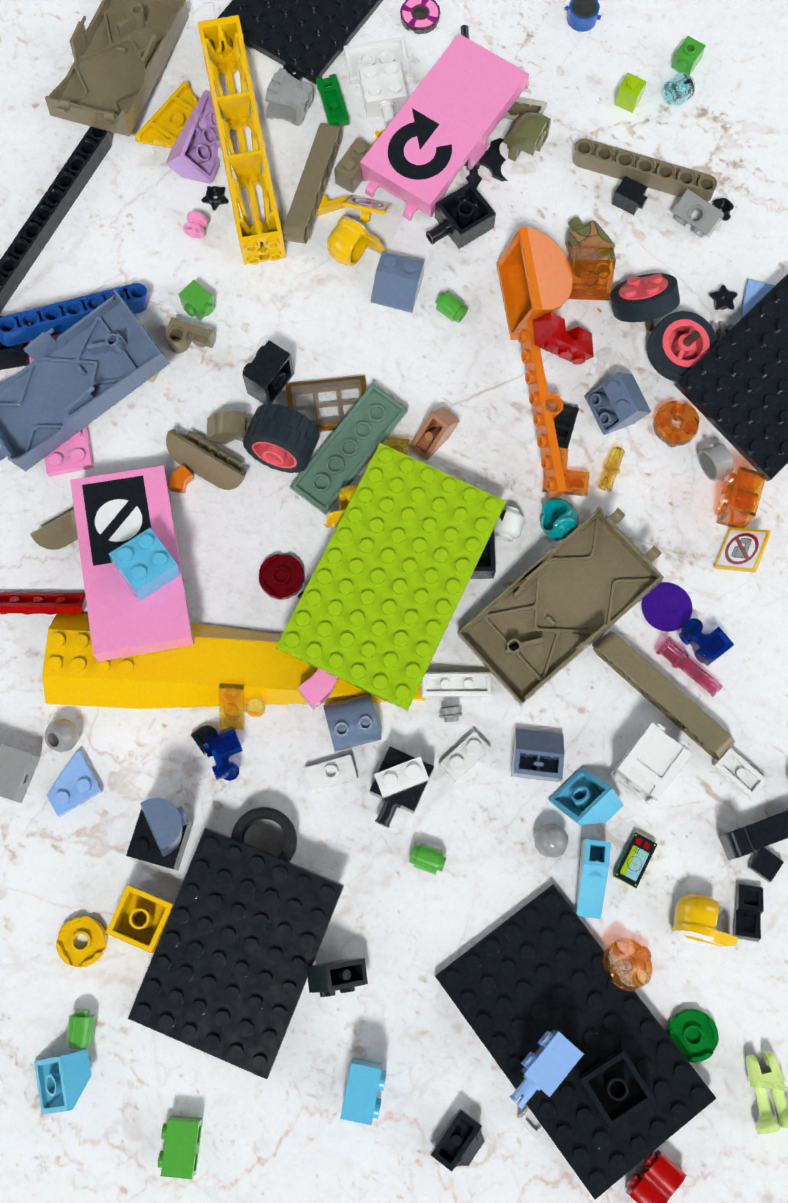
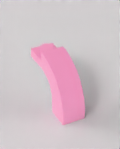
(317, 688)

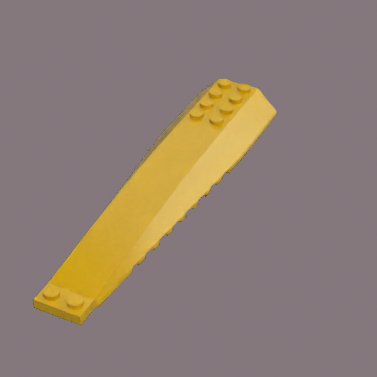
(177, 675)

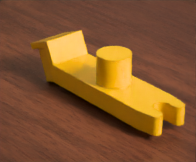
(327, 206)

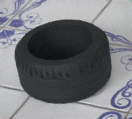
(260, 813)

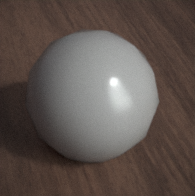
(61, 735)
(551, 840)

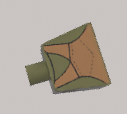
(587, 235)

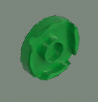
(693, 1034)

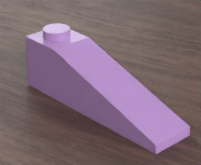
(197, 144)

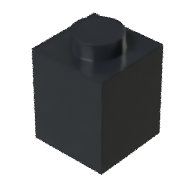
(630, 195)

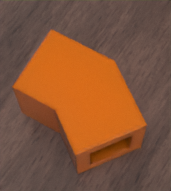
(180, 479)

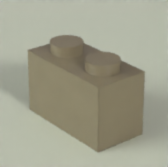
(348, 170)

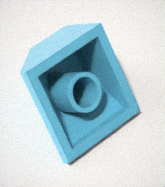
(587, 799)
(62, 1080)

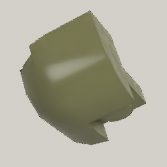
(527, 134)

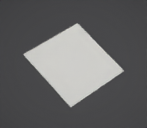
(381, 226)

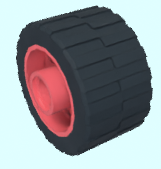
(281, 438)

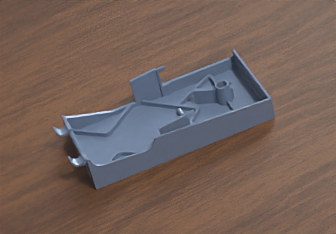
(74, 380)

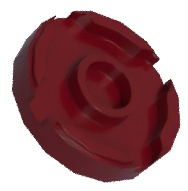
(281, 576)

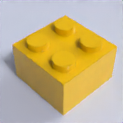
(140, 918)

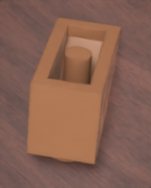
(434, 432)

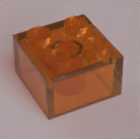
(591, 272)
(740, 497)

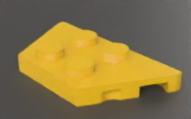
(169, 119)

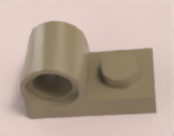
(189, 333)

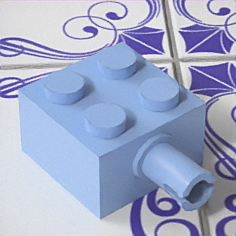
(546, 1066)

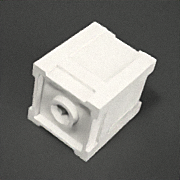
(651, 763)

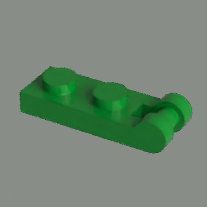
(332, 100)

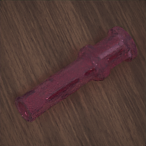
(681, 660)

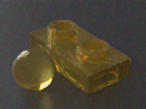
(233, 708)

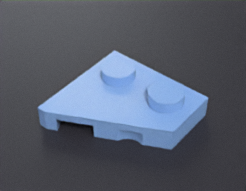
(73, 786)

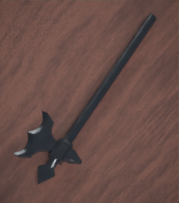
(492, 158)

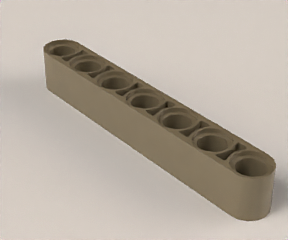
(643, 169)
(312, 183)
(664, 695)

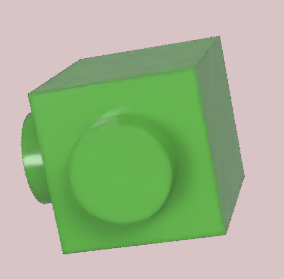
(688, 56)
(196, 300)

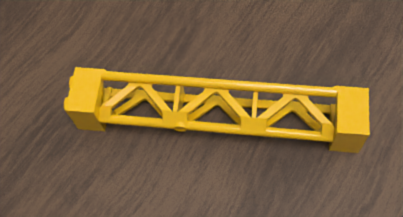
(224, 54)

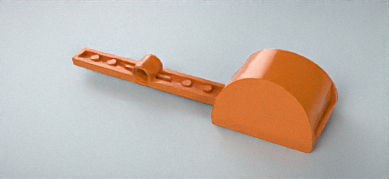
(533, 283)

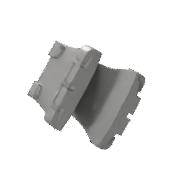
(288, 98)

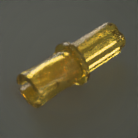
(611, 469)

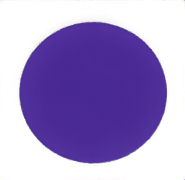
(667, 607)

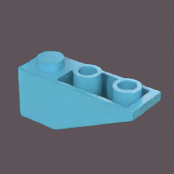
(592, 878)

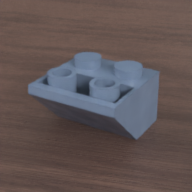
(617, 403)
(538, 755)

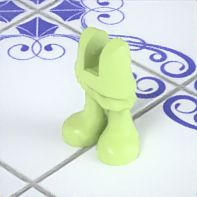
(775, 1082)

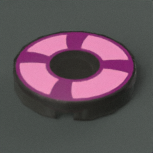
(420, 15)

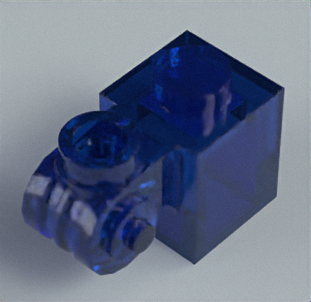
(705, 646)
(220, 747)

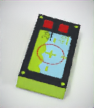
(635, 860)

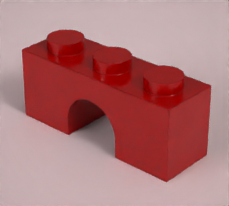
(553, 337)

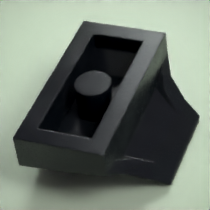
(458, 1141)

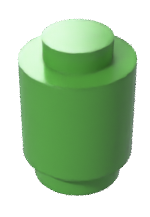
(451, 306)
(427, 858)
(80, 1029)

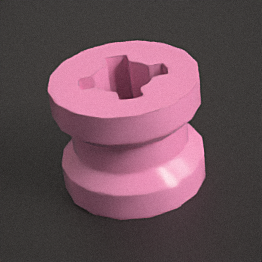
(195, 224)

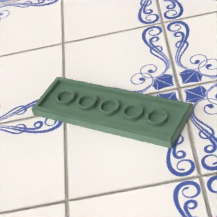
(348, 448)

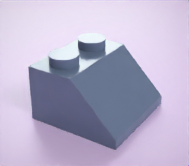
(397, 282)

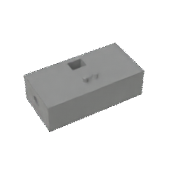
(16, 772)

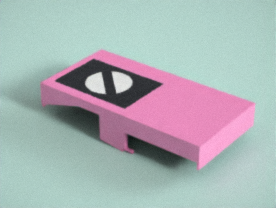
(107, 515)

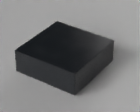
(766, 864)

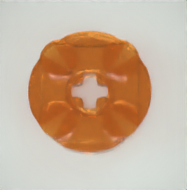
(672, 435)
(637, 955)

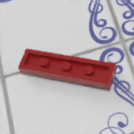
(42, 603)

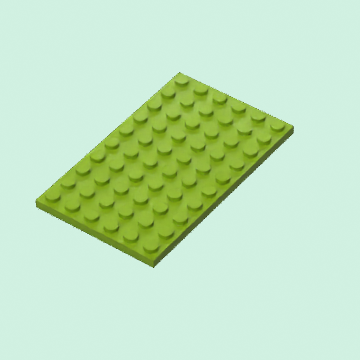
(391, 576)

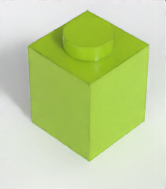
(630, 92)

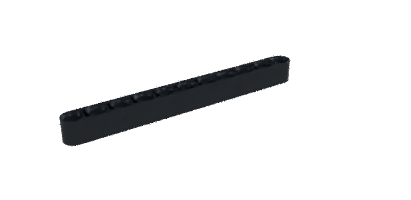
(53, 208)

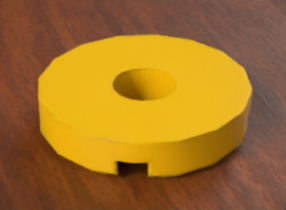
(67, 938)

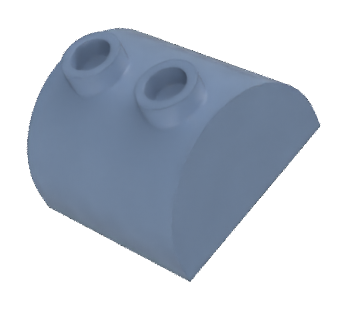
(352, 722)
(165, 823)

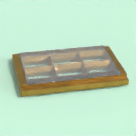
(326, 400)

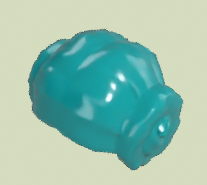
(558, 518)

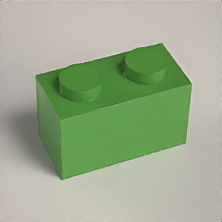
(180, 1147)

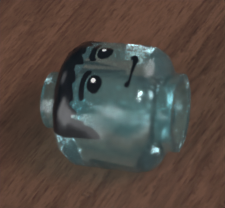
(679, 89)

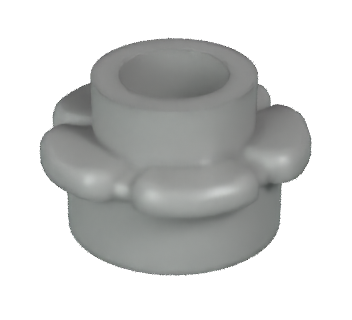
(450, 713)

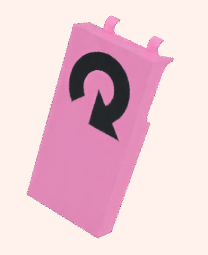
(443, 125)

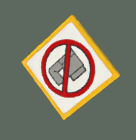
(367, 206)
(742, 549)

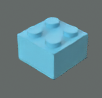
(144, 564)
(361, 1091)

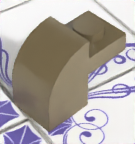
(227, 426)

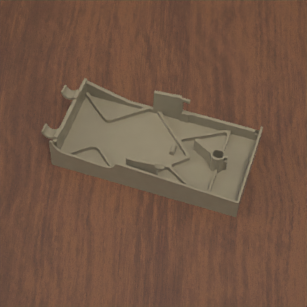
(117, 62)
(561, 605)

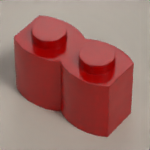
(656, 1180)

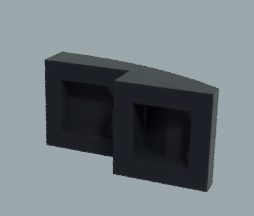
(564, 425)
(748, 912)

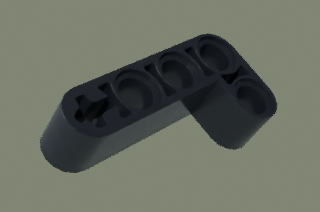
(755, 836)

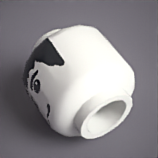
(509, 524)

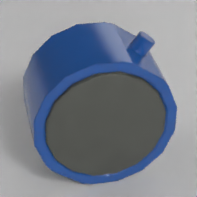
(583, 14)

